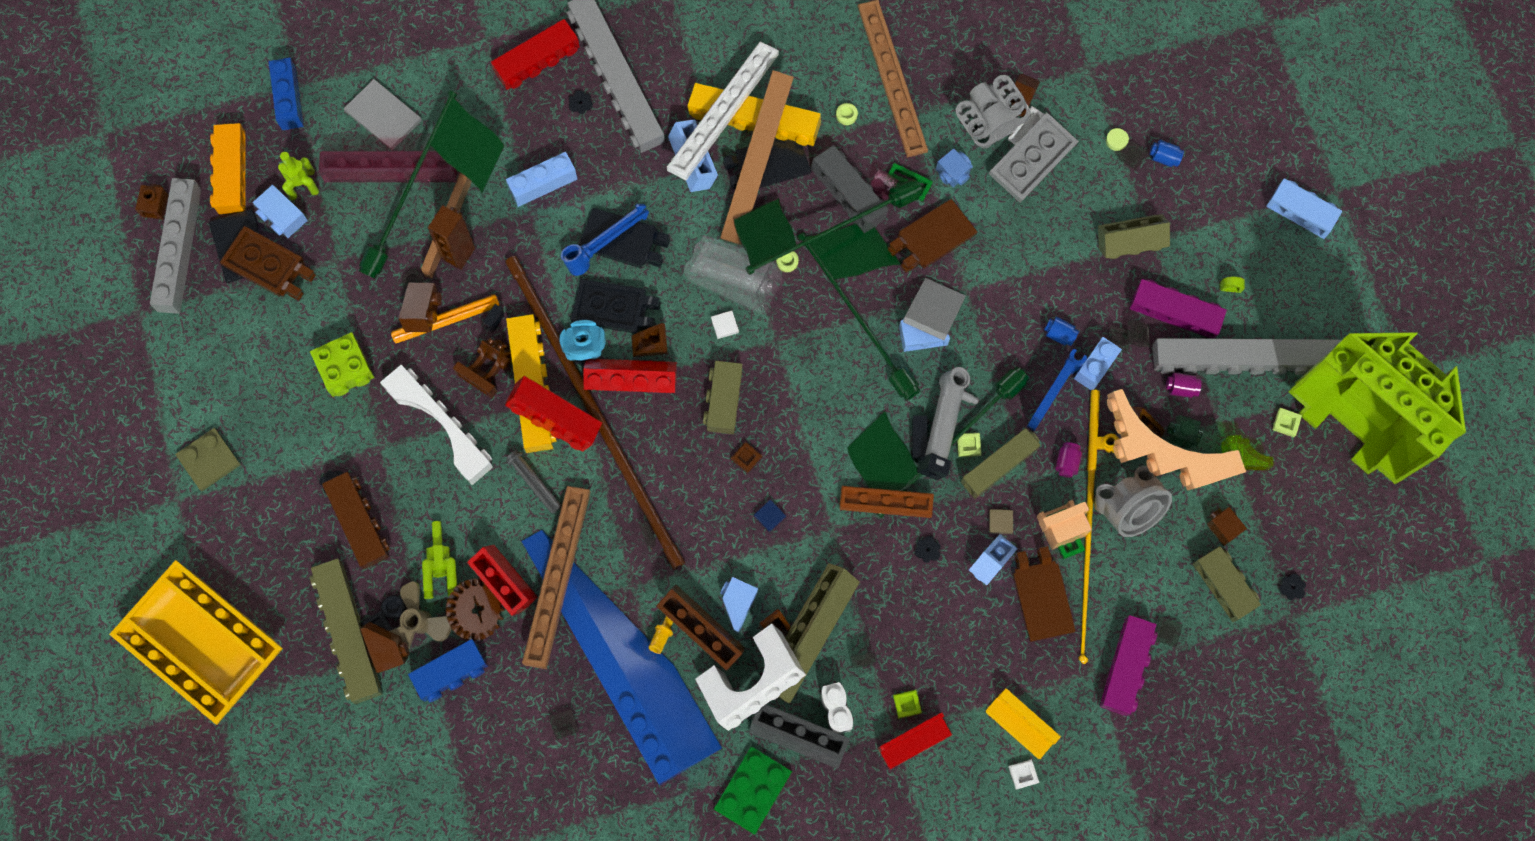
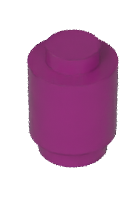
(1183, 385)
(1068, 460)

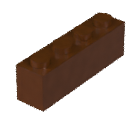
(451, 236)
(356, 520)
(701, 627)

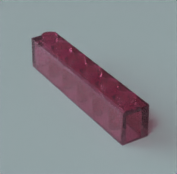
(383, 166)

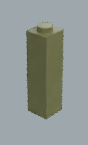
(1000, 463)

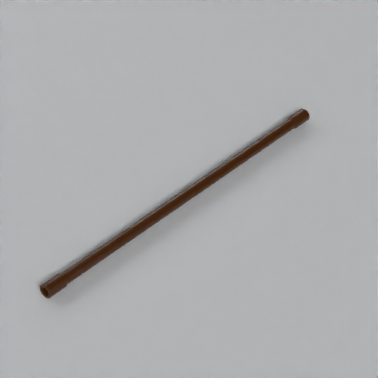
(670, 549)

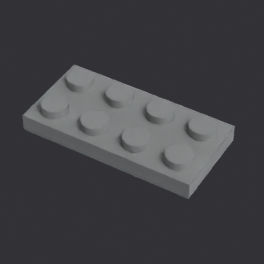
(1033, 157)

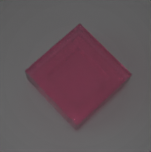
(883, 183)

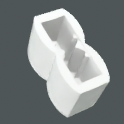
(834, 701)

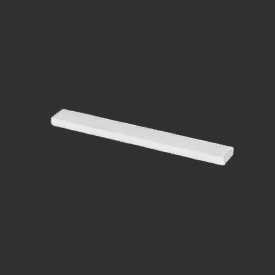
(722, 111)

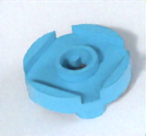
(585, 350)

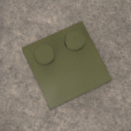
(208, 459)

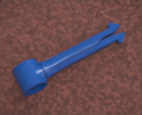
(578, 257)

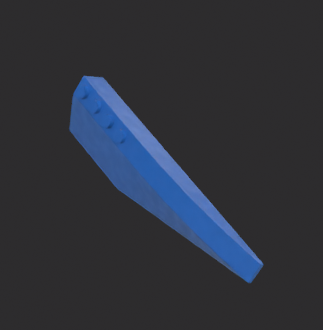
(638, 681)

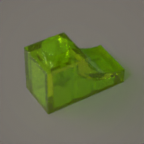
(1250, 457)

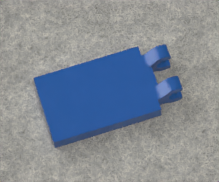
(1070, 367)

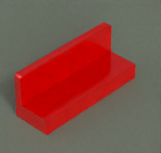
(914, 741)

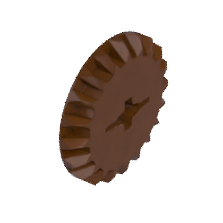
(460, 607)

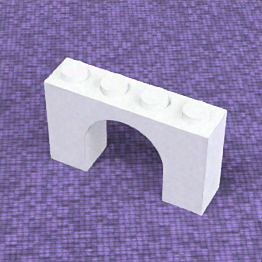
(779, 674)

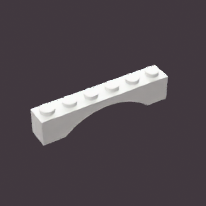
(406, 391)

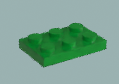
(752, 790)

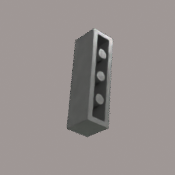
(848, 187)
(799, 735)

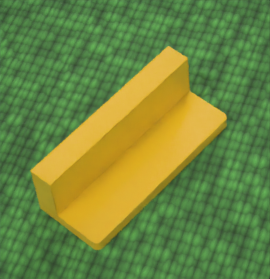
(1022, 723)

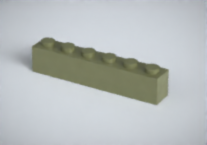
(818, 619)
(344, 626)

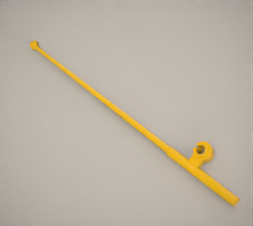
(1094, 443)

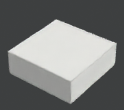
(724, 324)
(1023, 774)

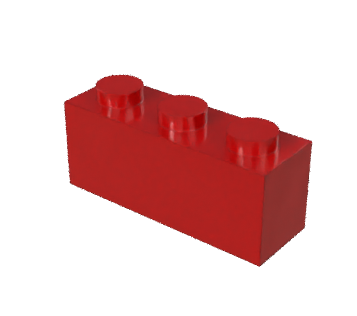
(502, 579)

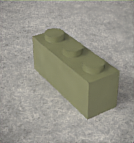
(1134, 236)
(723, 397)
(1227, 584)

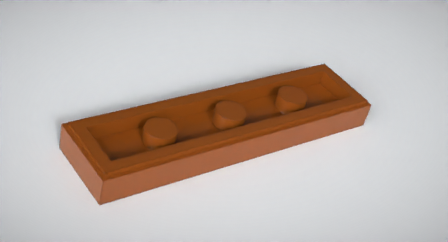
(886, 501)

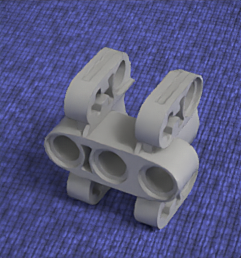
(993, 111)

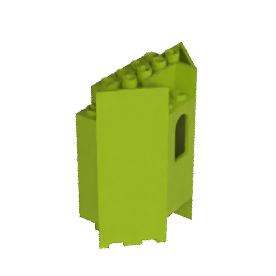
(1387, 399)

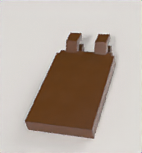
(933, 236)
(266, 264)
(1042, 597)

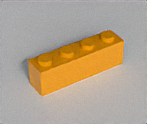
(228, 168)

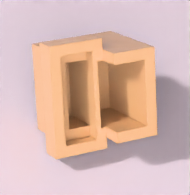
(1065, 525)

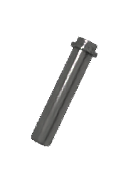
(525, 471)

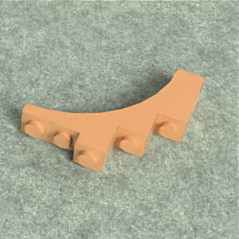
(1138, 440)

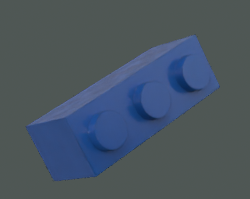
(286, 94)
(448, 671)

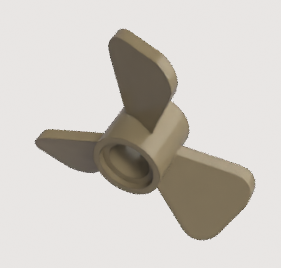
(435, 627)

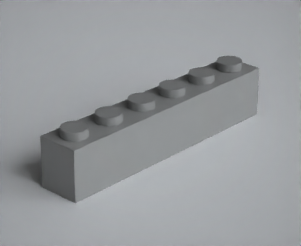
(175, 246)

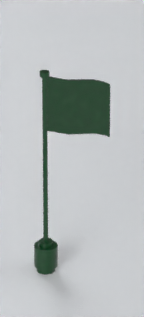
(464, 146)
(769, 235)
(850, 254)
(886, 461)

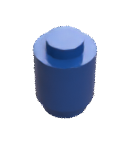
(1166, 153)
(1061, 331)

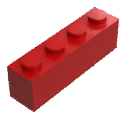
(535, 54)
(630, 375)
(553, 414)

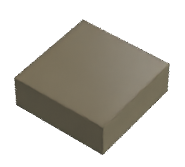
(1001, 521)

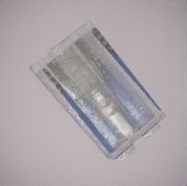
(723, 271)

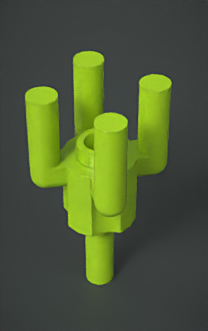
(296, 174)
(438, 563)

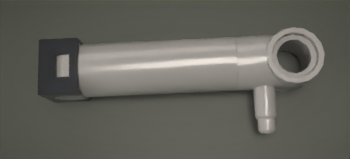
(936, 462)

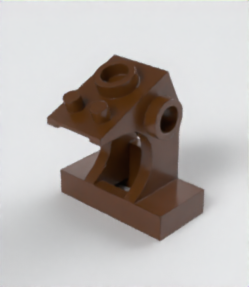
(496, 352)

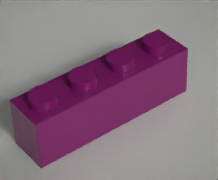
(1178, 309)
(1128, 666)

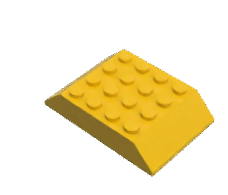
(196, 641)

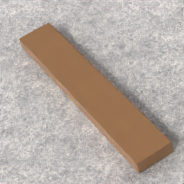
(456, 200)

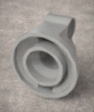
(1134, 502)

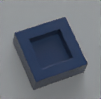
(769, 516)

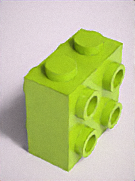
(342, 365)

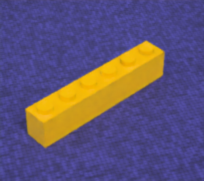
(794, 125)
(526, 361)

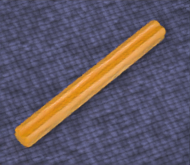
(451, 316)

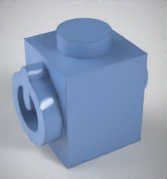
(954, 168)

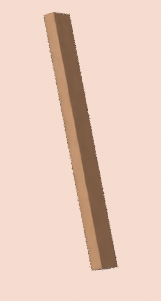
(892, 78)
(757, 152)
(556, 578)

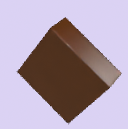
(746, 457)

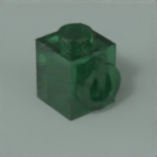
(1184, 432)

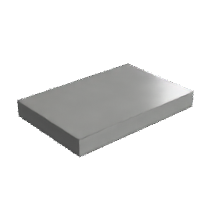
(382, 114)
(934, 309)

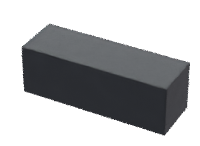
(919, 436)

